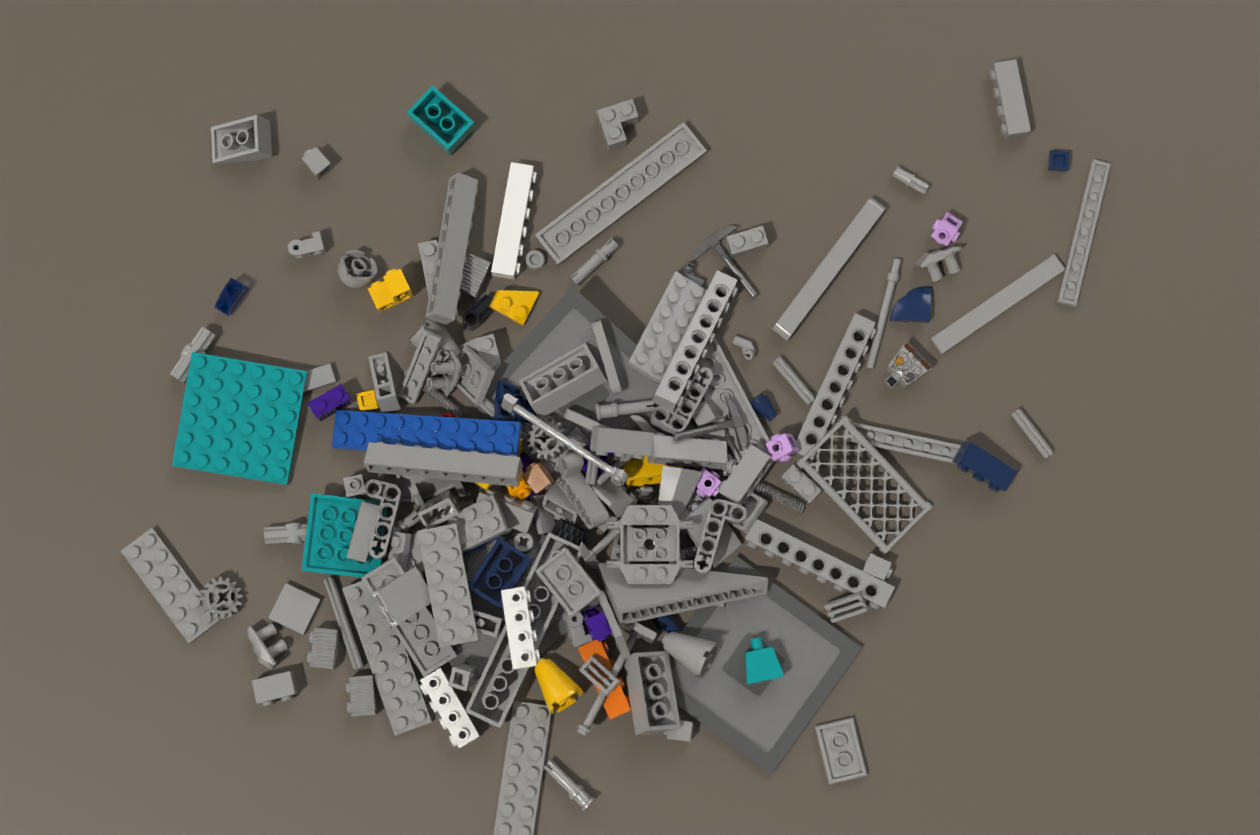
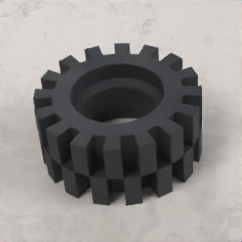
(569, 533)

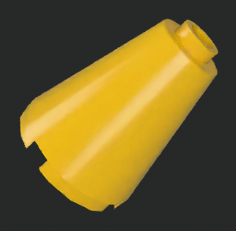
(556, 686)

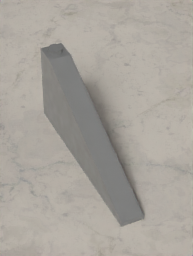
(687, 592)

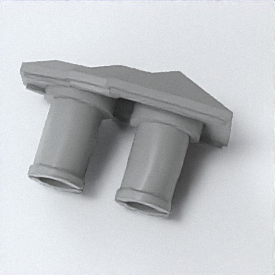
(930, 260)
(451, 373)
(265, 654)

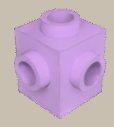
(946, 229)
(782, 447)
(711, 477)

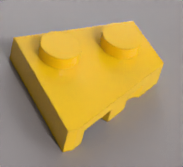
(514, 304)

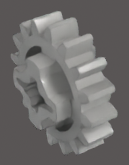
(551, 446)
(214, 593)

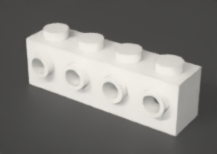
(519, 629)
(450, 708)

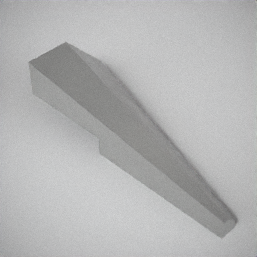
(677, 488)

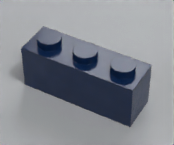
(984, 467)

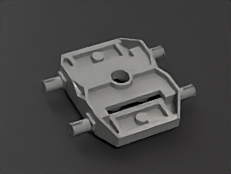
(665, 547)

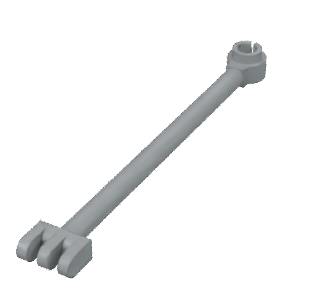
(617, 475)

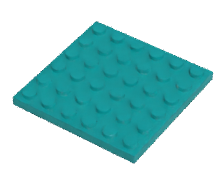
(239, 418)

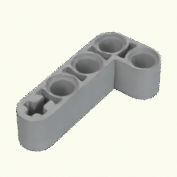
(689, 402)
(579, 493)
(381, 521)
(713, 537)

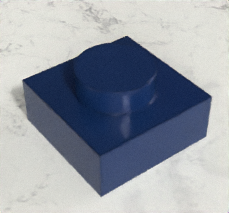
(1058, 161)

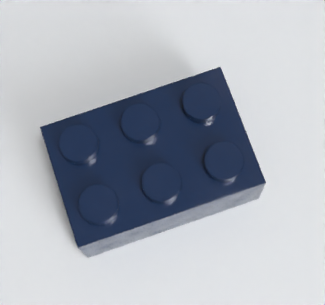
(499, 572)

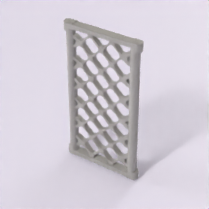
(925, 505)

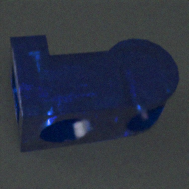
(230, 296)

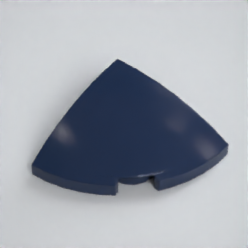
(913, 306)
(501, 414)

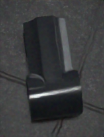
(478, 311)

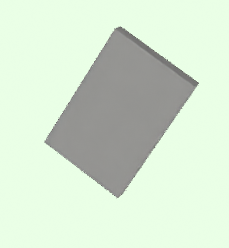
(475, 376)
(728, 540)
(568, 582)
(613, 625)
(840, 751)

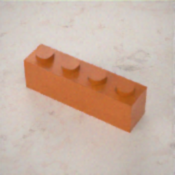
(616, 702)

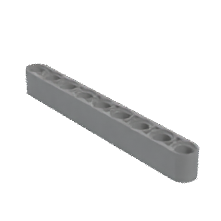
(829, 268)

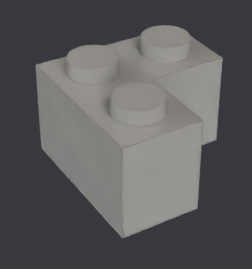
(612, 121)

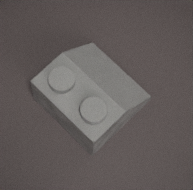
(486, 349)
(614, 497)

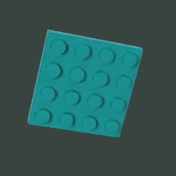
(329, 536)

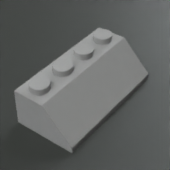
(562, 381)
(651, 693)

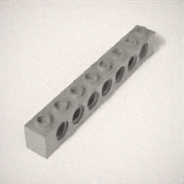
(720, 284)
(857, 325)
(882, 589)

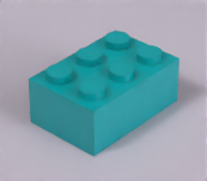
(441, 120)

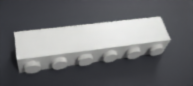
(512, 221)

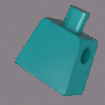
(761, 663)

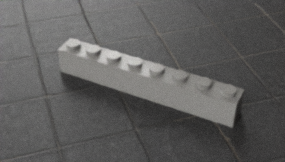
(452, 249)
(443, 464)

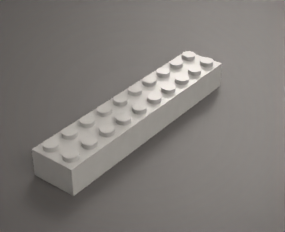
(499, 681)

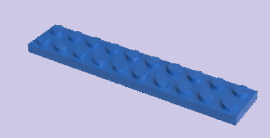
(356, 429)

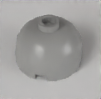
(356, 269)

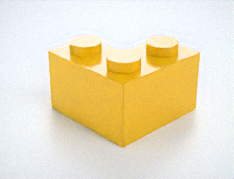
(391, 291)

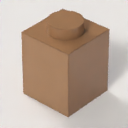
(538, 477)

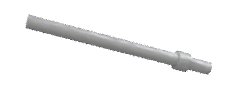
(892, 279)

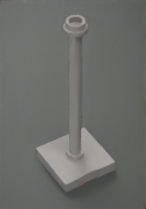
(635, 632)

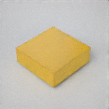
(367, 401)

